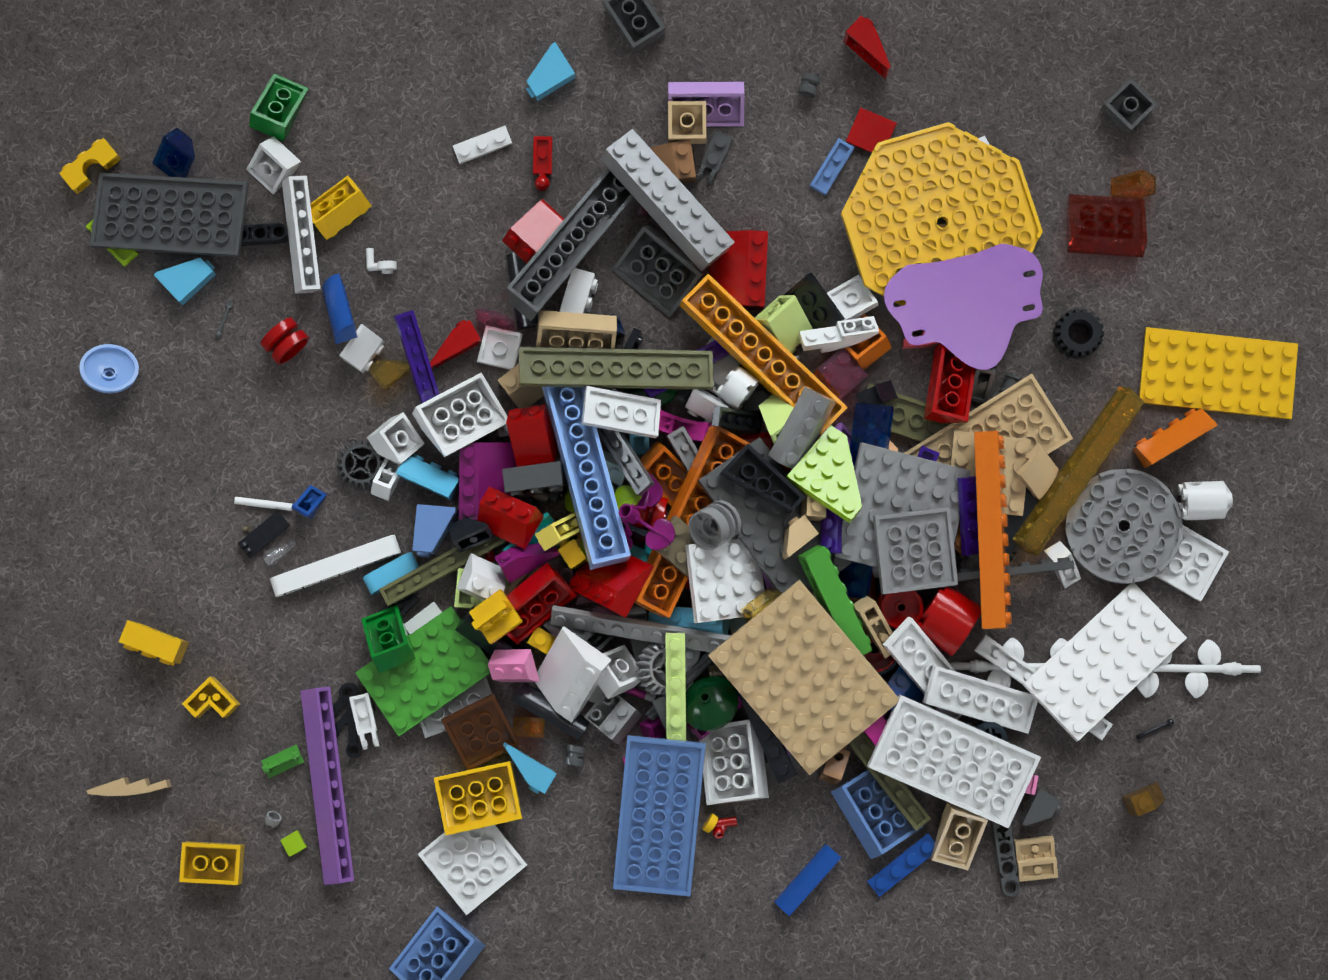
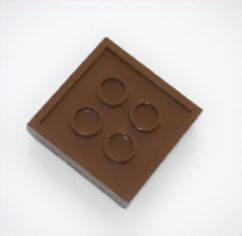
(480, 731)

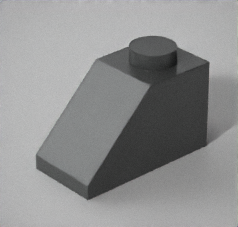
(1040, 808)

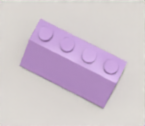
(722, 100)

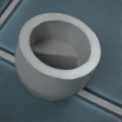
(272, 819)

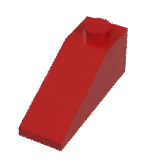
(459, 341)

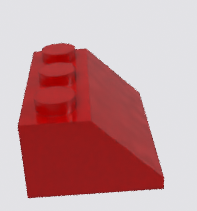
(509, 517)

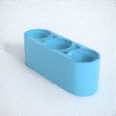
(390, 572)

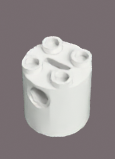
(1204, 500)

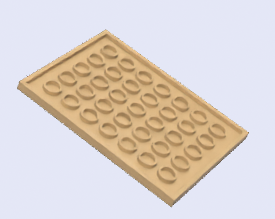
(804, 677)

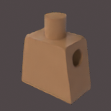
(832, 769)

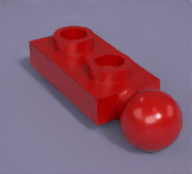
(542, 160)

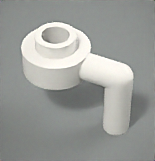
(385, 266)

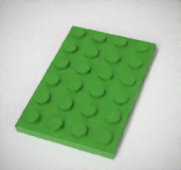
(442, 671)

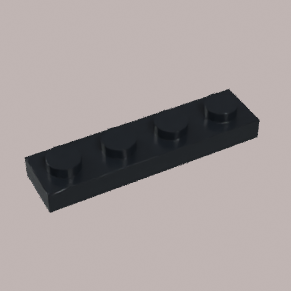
(736, 419)

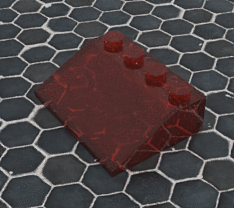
(1106, 225)

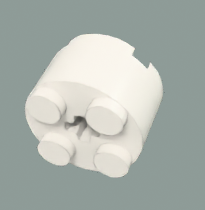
(738, 387)

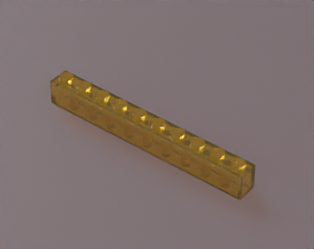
(1078, 470)

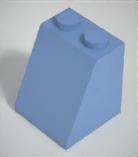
(431, 528)

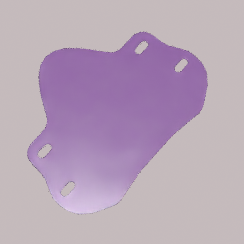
(968, 301)

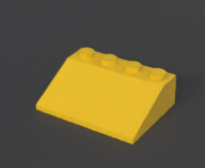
(478, 798)

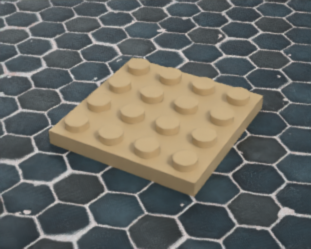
(1015, 451)

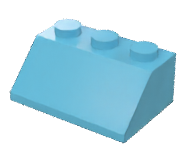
(429, 476)

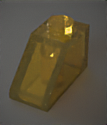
(389, 372)

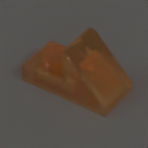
(528, 726)

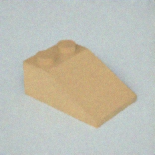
(958, 836)

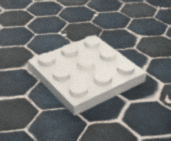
(1194, 565)

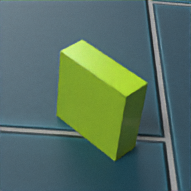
(293, 843)

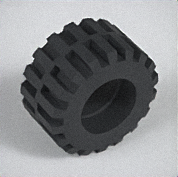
(1089, 322)

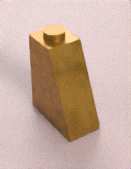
(1144, 800)

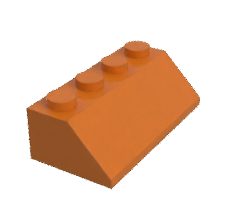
(1174, 437)

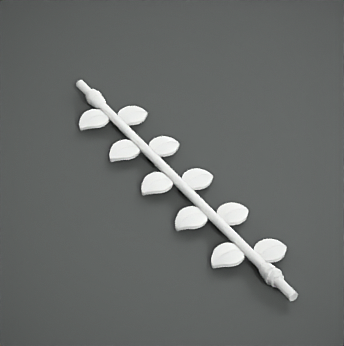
(1195, 682)

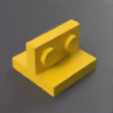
(495, 617)

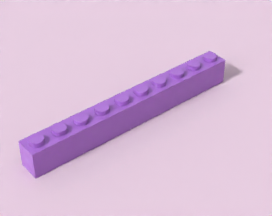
(327, 785)

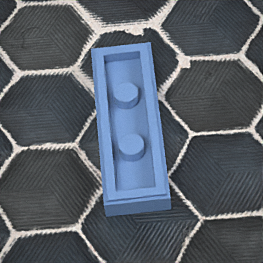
(832, 166)

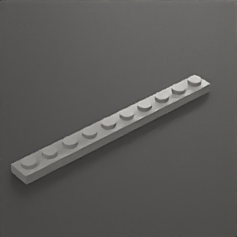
(633, 628)

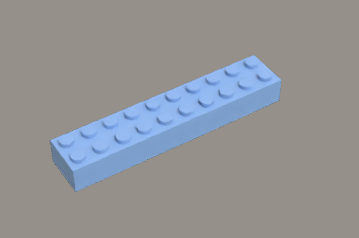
(587, 478)

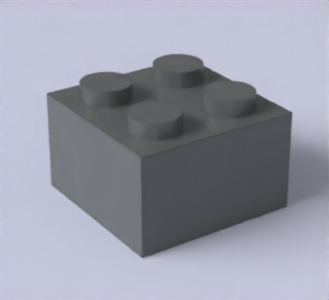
(1128, 106)

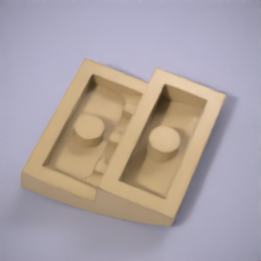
(1038, 471)
(1036, 858)

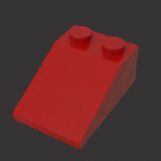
(866, 43)

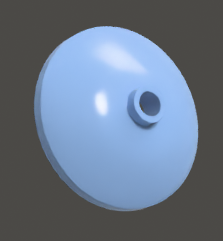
(106, 361)

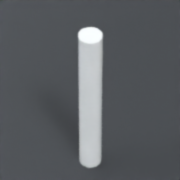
(263, 503)

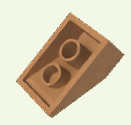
(678, 159)

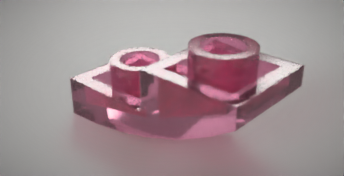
(488, 316)

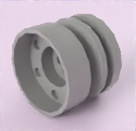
(714, 525)

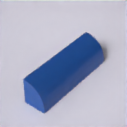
(338, 309)
(807, 879)

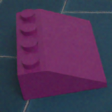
(478, 469)

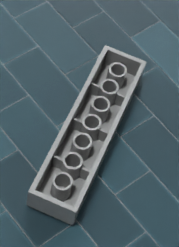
(666, 200)

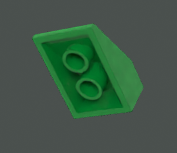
(277, 107)
(387, 639)

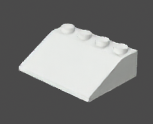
(460, 415)
(570, 673)
(734, 765)

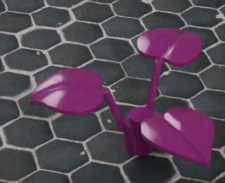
(661, 533)

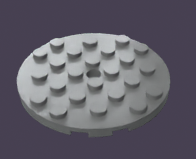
(1130, 554)

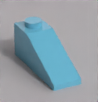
(534, 773)

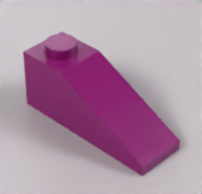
(518, 562)

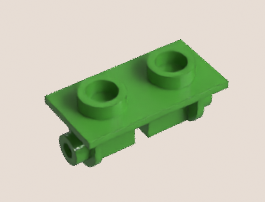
(282, 761)

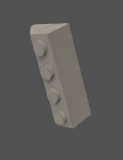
(802, 427)

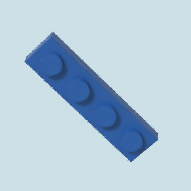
(902, 865)

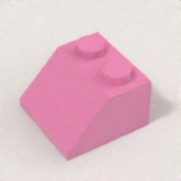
(513, 666)

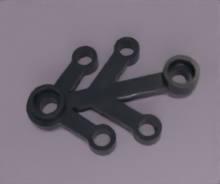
(348, 717)

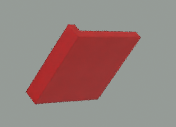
(869, 130)

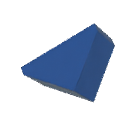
(309, 502)

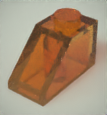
(1134, 185)

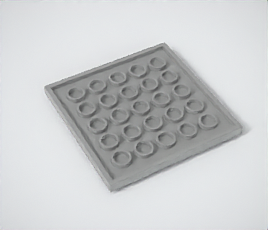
(896, 484)

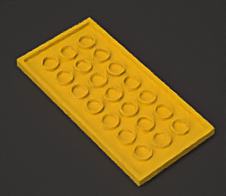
(1218, 373)

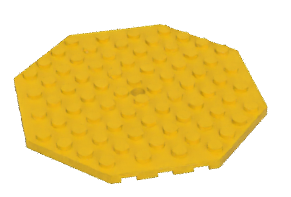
(928, 178)

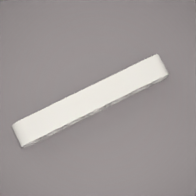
(334, 565)

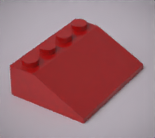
(743, 268)
(613, 585)

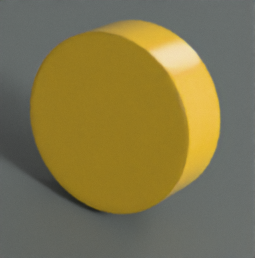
(710, 823)

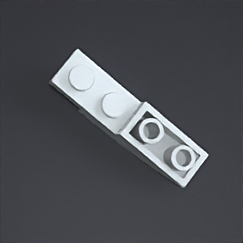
(840, 336)

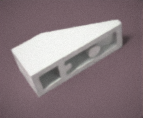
(386, 485)

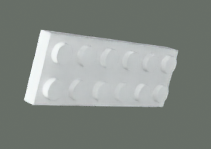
(917, 656)
(980, 699)

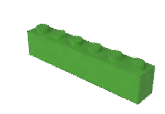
(832, 594)

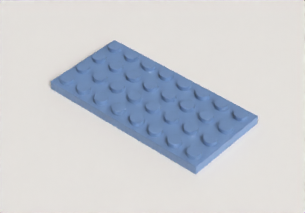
(659, 815)

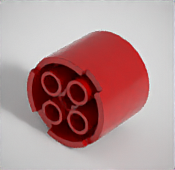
(949, 619)

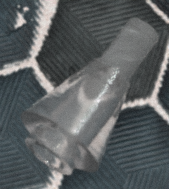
(274, 555)

